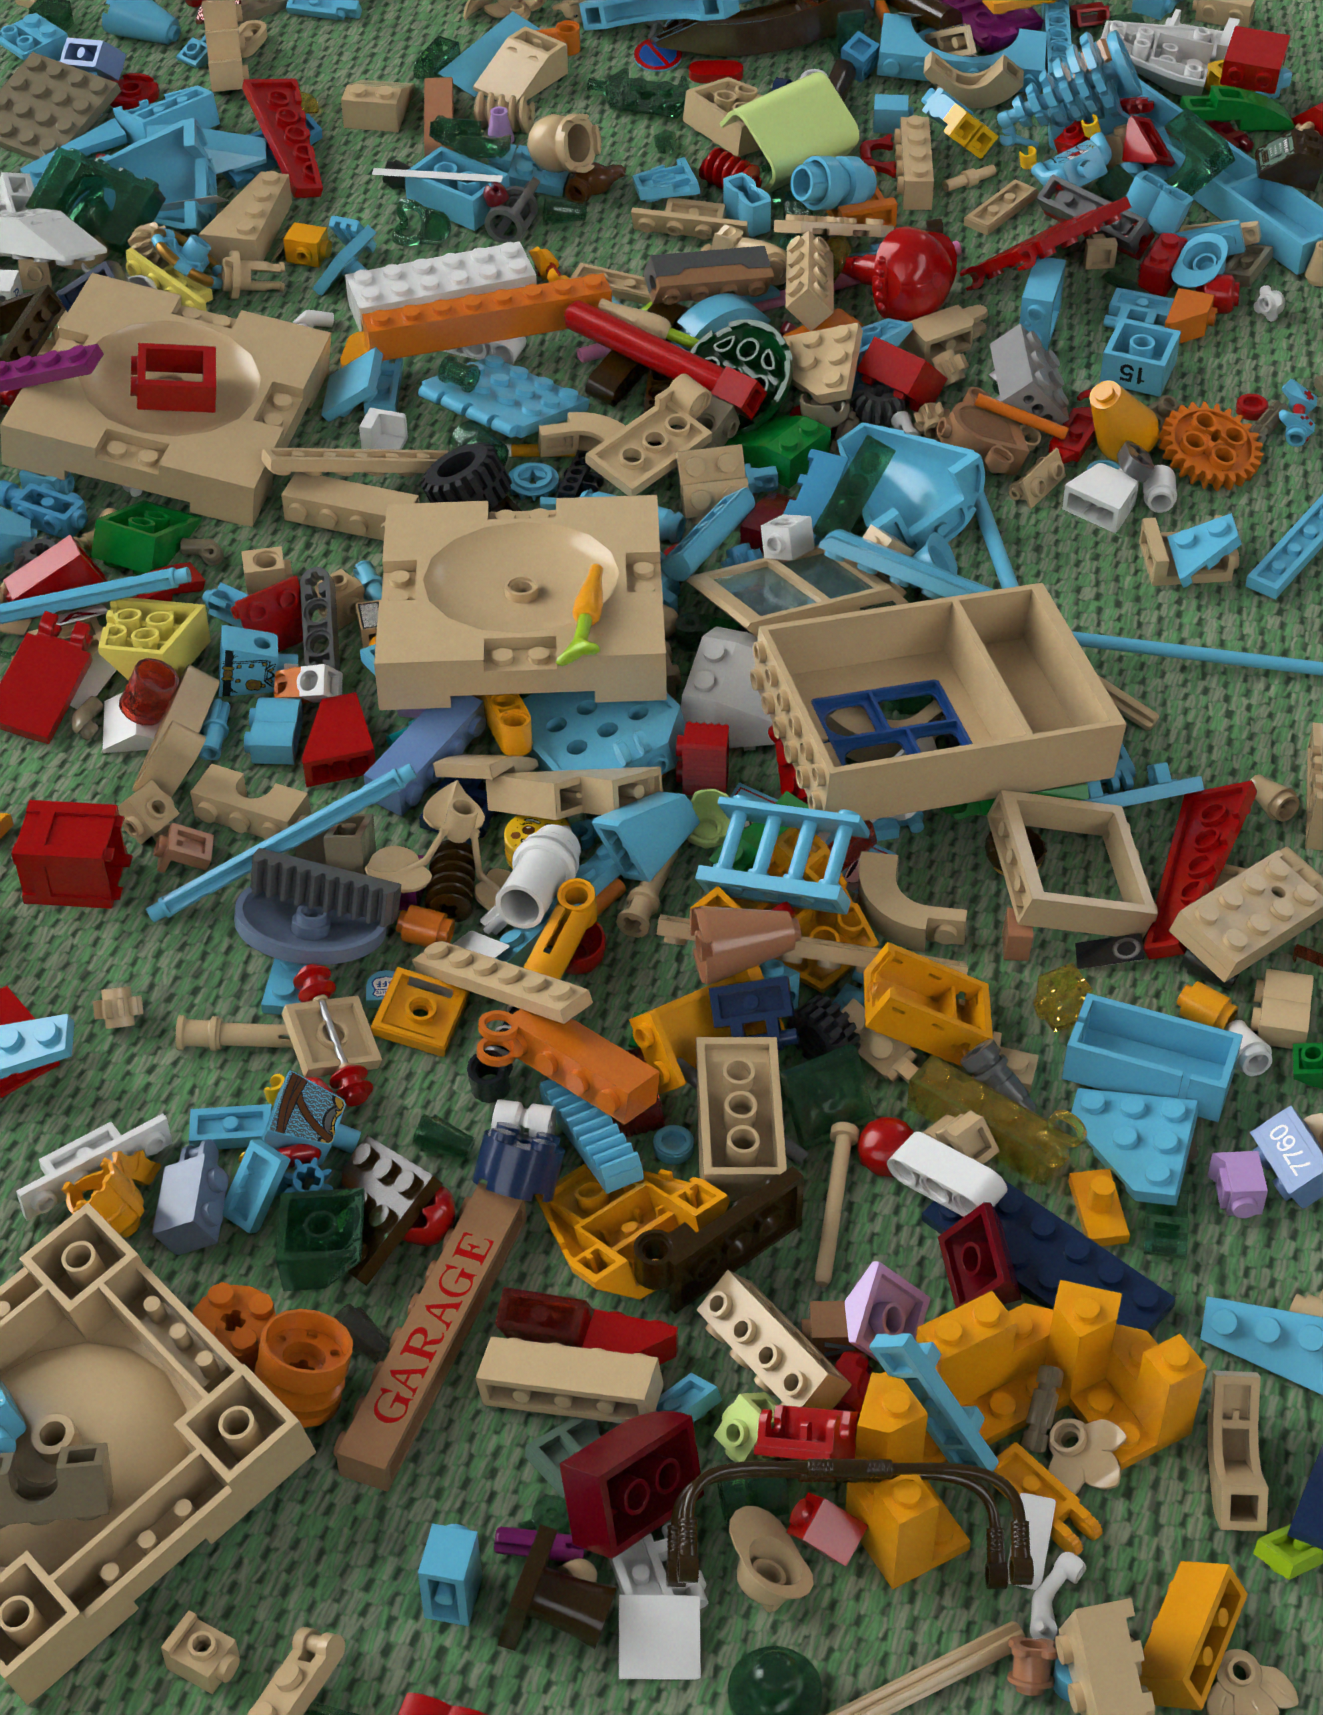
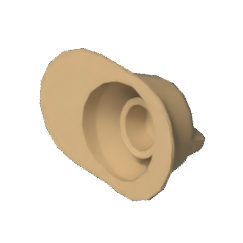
(769, 1561)

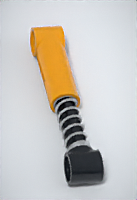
(549, 957)

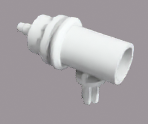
(538, 871)

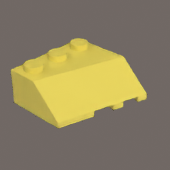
(153, 630)

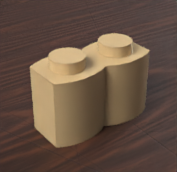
(1283, 1009)

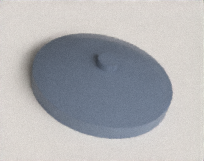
(303, 933)

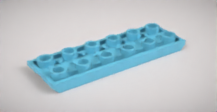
(901, 567)

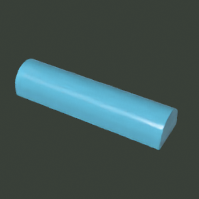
(708, 535)

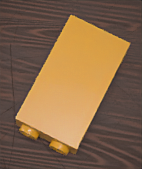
(673, 1028)

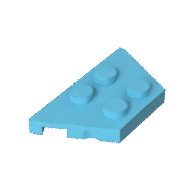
(666, 182)

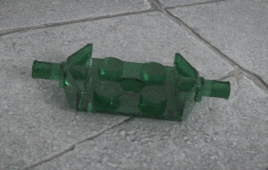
(468, 138)

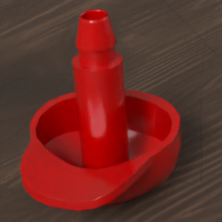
(907, 273)

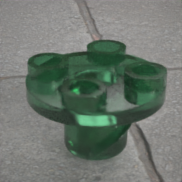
(774, 1683)

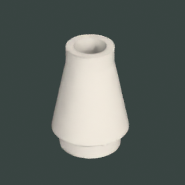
(1254, 1053)

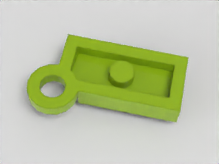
(1286, 1554)

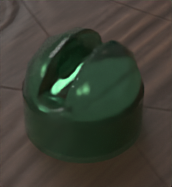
(665, 140)

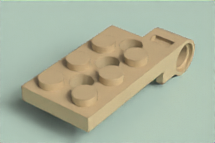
(676, 405)

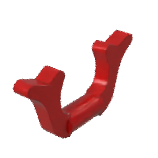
(883, 143)

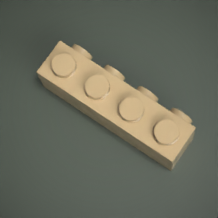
(914, 163)
(809, 280)
(340, 504)
(770, 1345)
(568, 1380)

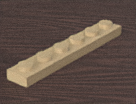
(347, 461)
(503, 981)

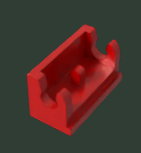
(807, 1433)

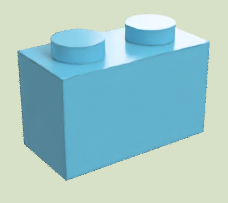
(450, 1574)

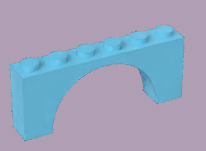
(904, 53)

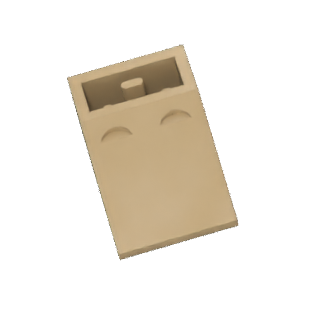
(524, 66)

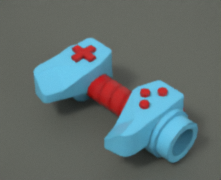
(1301, 404)

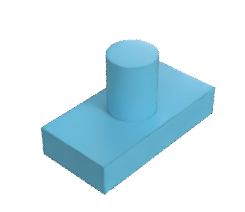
(255, 1186)

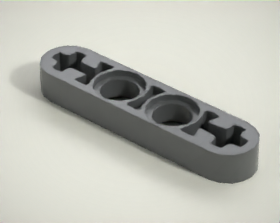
(328, 626)

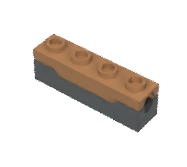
(708, 273)

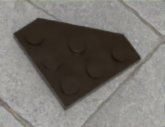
(393, 1200)

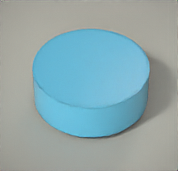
(673, 1144)

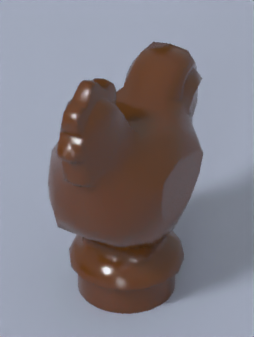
(593, 182)

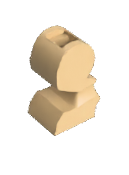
(965, 1134)

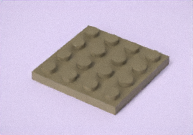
(50, 105)

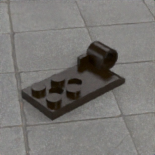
(698, 1260)

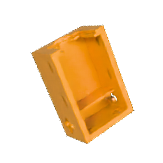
(918, 1004)

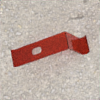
(1308, 955)

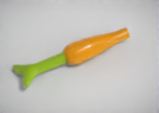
(586, 613)

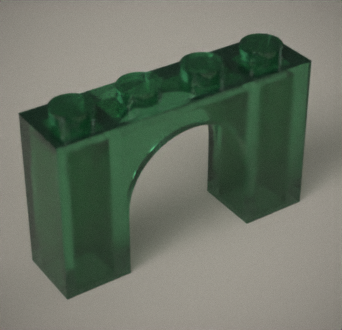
(1205, 158)
(73, 174)

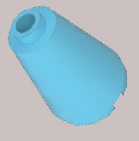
(140, 21)

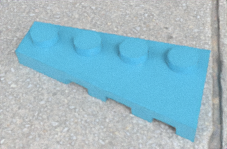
(1268, 1337)

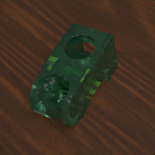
(435, 59)

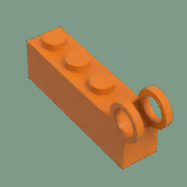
(574, 1059)

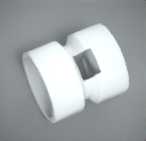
(537, 1117)

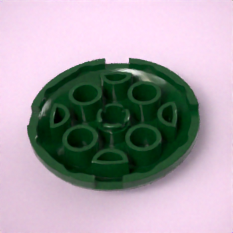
(756, 352)

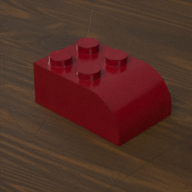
(629, 1480)

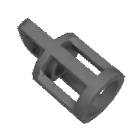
(520, 208)

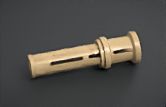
(643, 903)
(216, 1033)

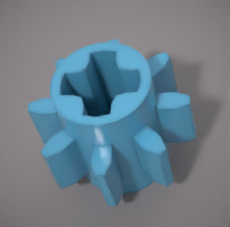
(741, 554)
(310, 1171)

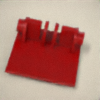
(274, 611)

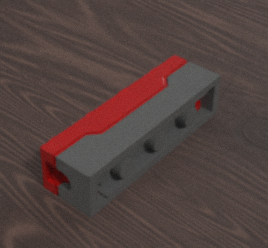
(1131, 232)

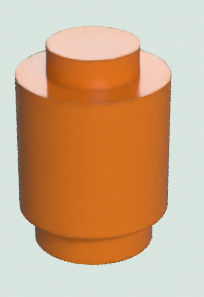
(424, 926)

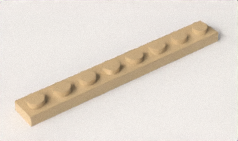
(828, 953)

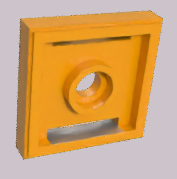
(427, 1033)

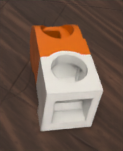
(308, 683)

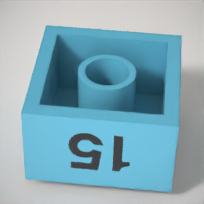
(1140, 356)

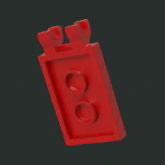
(44, 679)

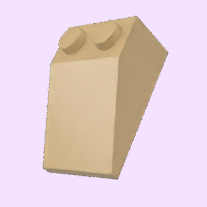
(376, 104)

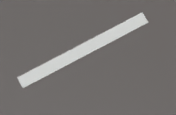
(437, 175)

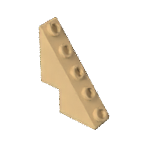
(570, 792)

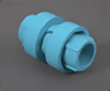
(833, 182)

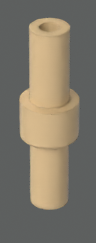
(969, 178)

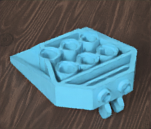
(585, 735)

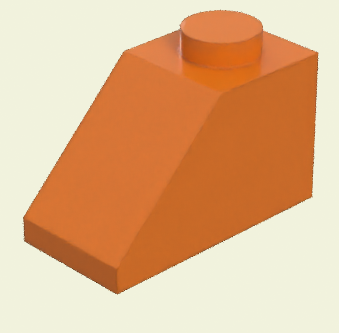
(1191, 314)

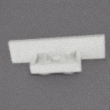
(85, 1157)

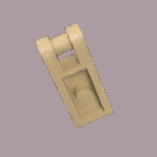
(301, 1673)

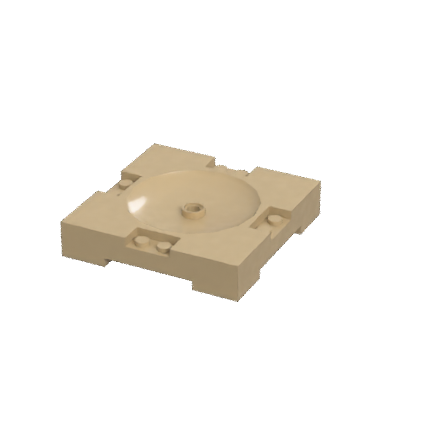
(213, 460)
(491, 597)
(189, 1432)

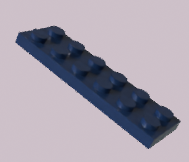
(1051, 1250)

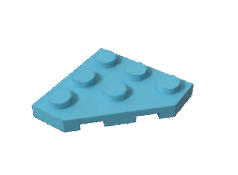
(1140, 1139)

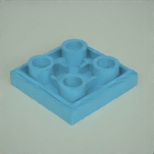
(352, 385)

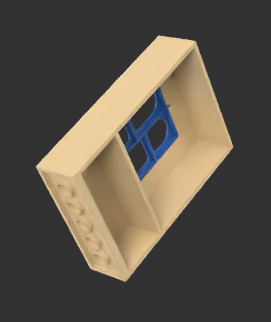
(992, 659)

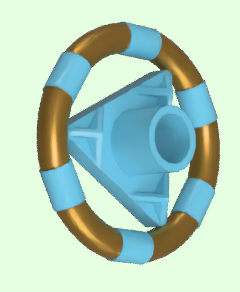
(188, 256)

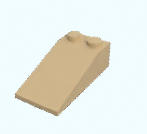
(739, 1113)

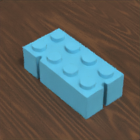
(1151, 1054)

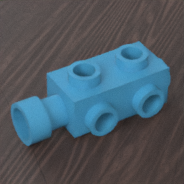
(45, 508)

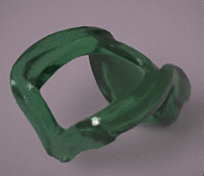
(434, 225)

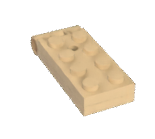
(1252, 913)

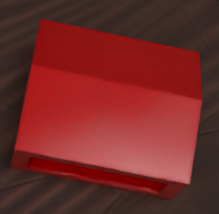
(1088, 20)

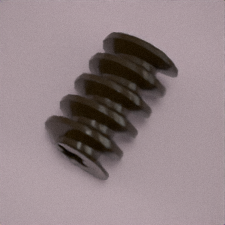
(452, 880)

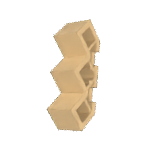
(224, 44)

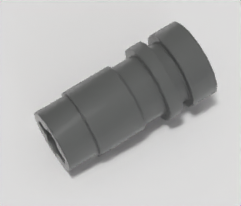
(992, 1071)

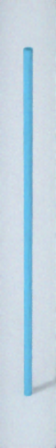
(1199, 653)

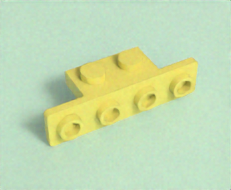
(169, 280)

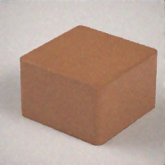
(1016, 938)

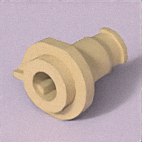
(237, 275)

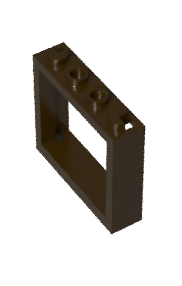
(29, 322)

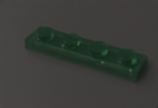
(855, 487)

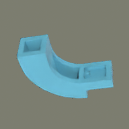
(715, 314)

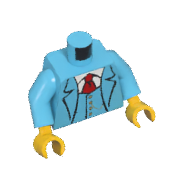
(1077, 164)

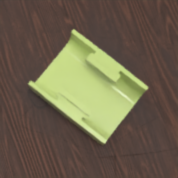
(796, 124)

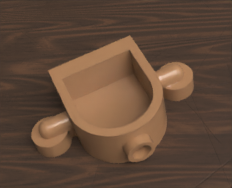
(985, 432)

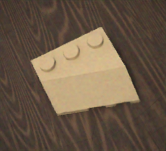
(708, 106)

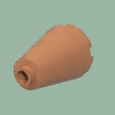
(739, 939)

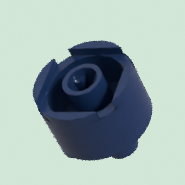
(519, 1163)

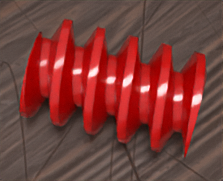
(723, 164)

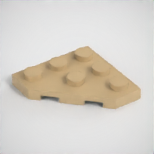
(832, 226)
(826, 361)

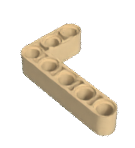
(178, 736)

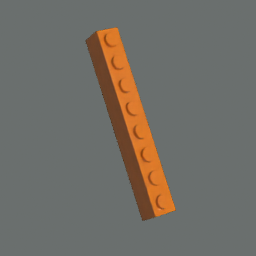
(479, 317)

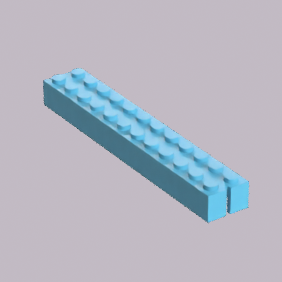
(1285, 215)

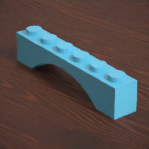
(614, 13)

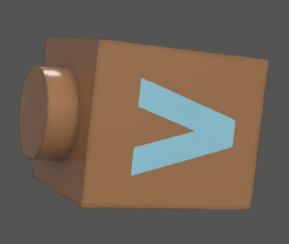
(828, 1328)

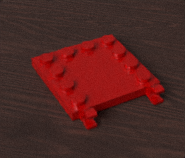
(1044, 243)

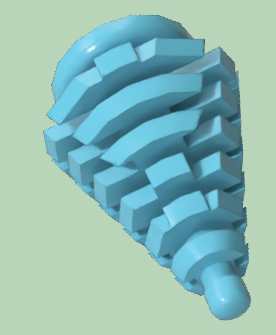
(1085, 81)

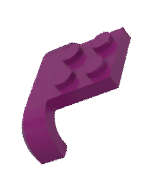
(995, 31)

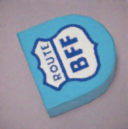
(377, 987)

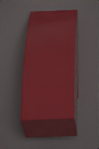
(763, 512)

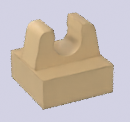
(1100, 252)

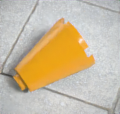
(1121, 418)

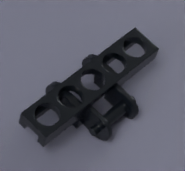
(581, 476)

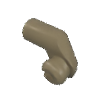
(206, 549)
(82, 717)

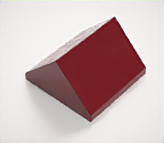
(978, 1258)

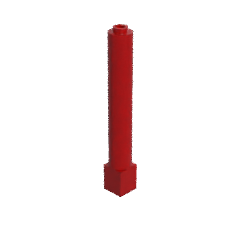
(665, 357)

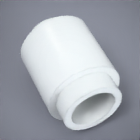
(1160, 489)

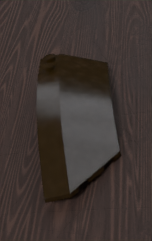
(759, 28)

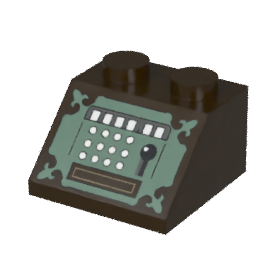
(1292, 159)

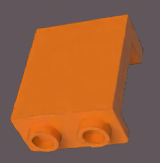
(874, 208)

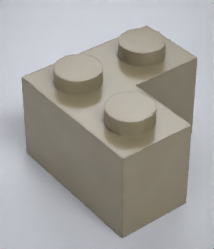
(343, 845)

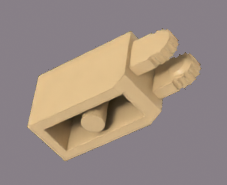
(946, 330)

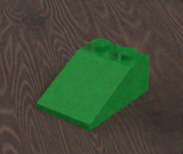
(784, 444)
(141, 536)

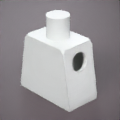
(1101, 496)

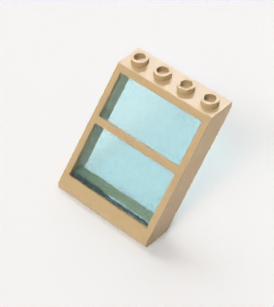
(794, 589)

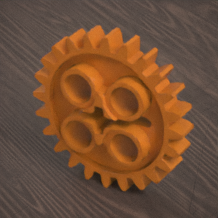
(1210, 446)

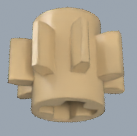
(951, 366)
(928, 418)
(118, 1007)

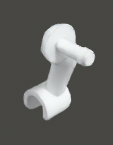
(1042, 1621)

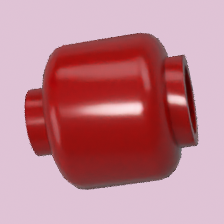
(1225, 292)

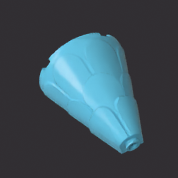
(181, 169)
(923, 487)

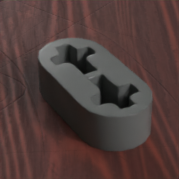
(1135, 461)

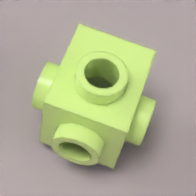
(740, 1425)

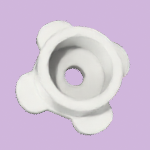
(1276, 303)

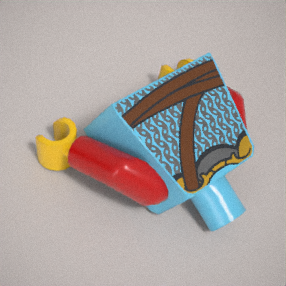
(305, 1119)

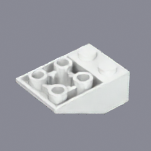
(46, 237)

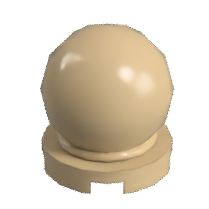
(564, 143)

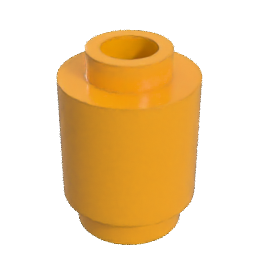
(1206, 1006)

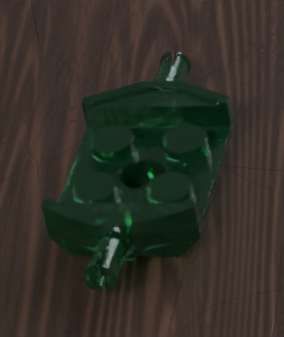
(642, 95)

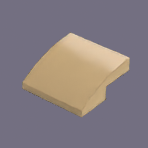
(482, 766)

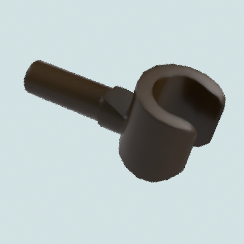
(934, 225)

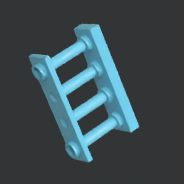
(757, 883)

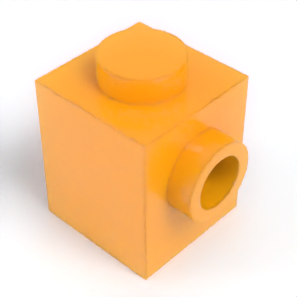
(307, 245)

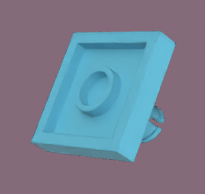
(345, 261)

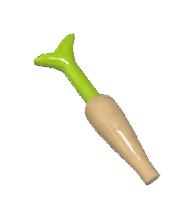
(649, 322)

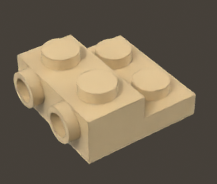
(708, 477)

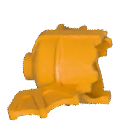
(114, 1190)

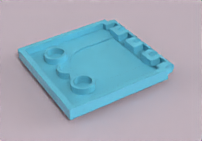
(507, 398)

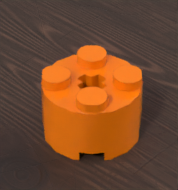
(236, 1318)

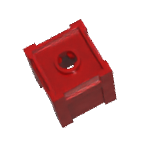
(71, 854)

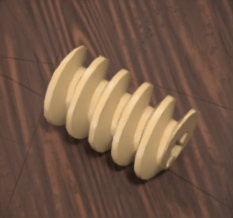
(519, 114)

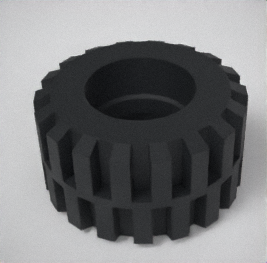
(467, 475)

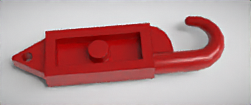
(1079, 435)

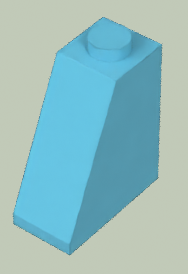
(646, 832)

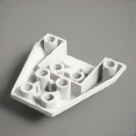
(1168, 53)

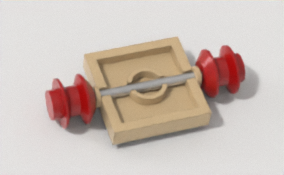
(331, 1035)

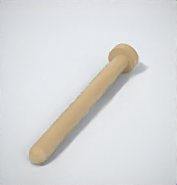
(844, 1136)

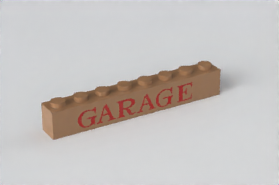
(430, 1339)

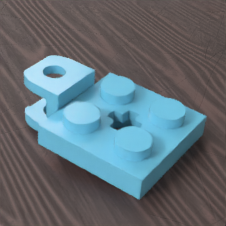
(522, 169)

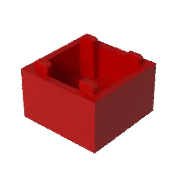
(906, 373)

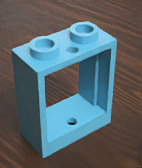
(1043, 298)

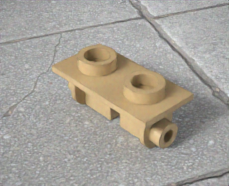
(1039, 479)

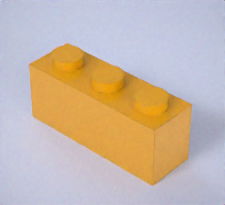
(1191, 1634)

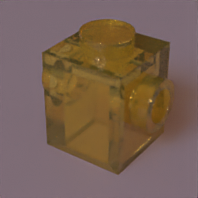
(1061, 996)

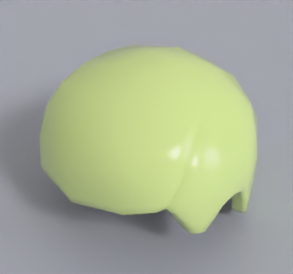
(713, 821)

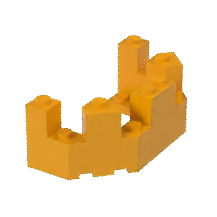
(993, 1364)

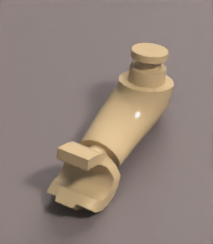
(731, 237)

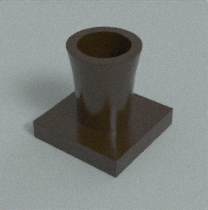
(555, 1598)

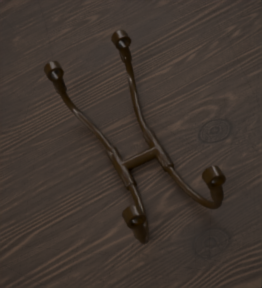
(682, 1554)

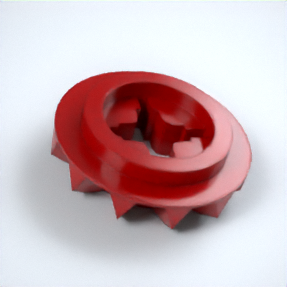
(1136, 105)

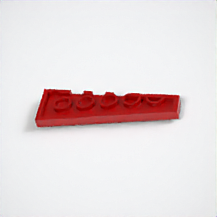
(282, 121)
(1197, 855)

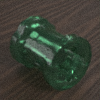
(459, 373)

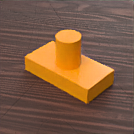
(1099, 1207)

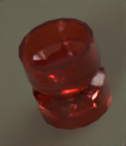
(148, 691)

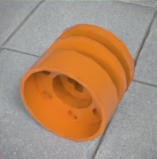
(305, 1363)

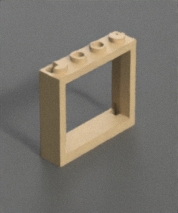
(1060, 911)

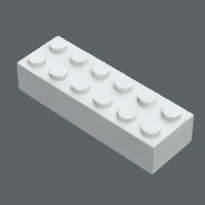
(438, 278)

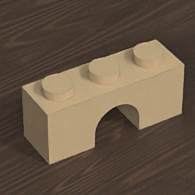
(223, 799)

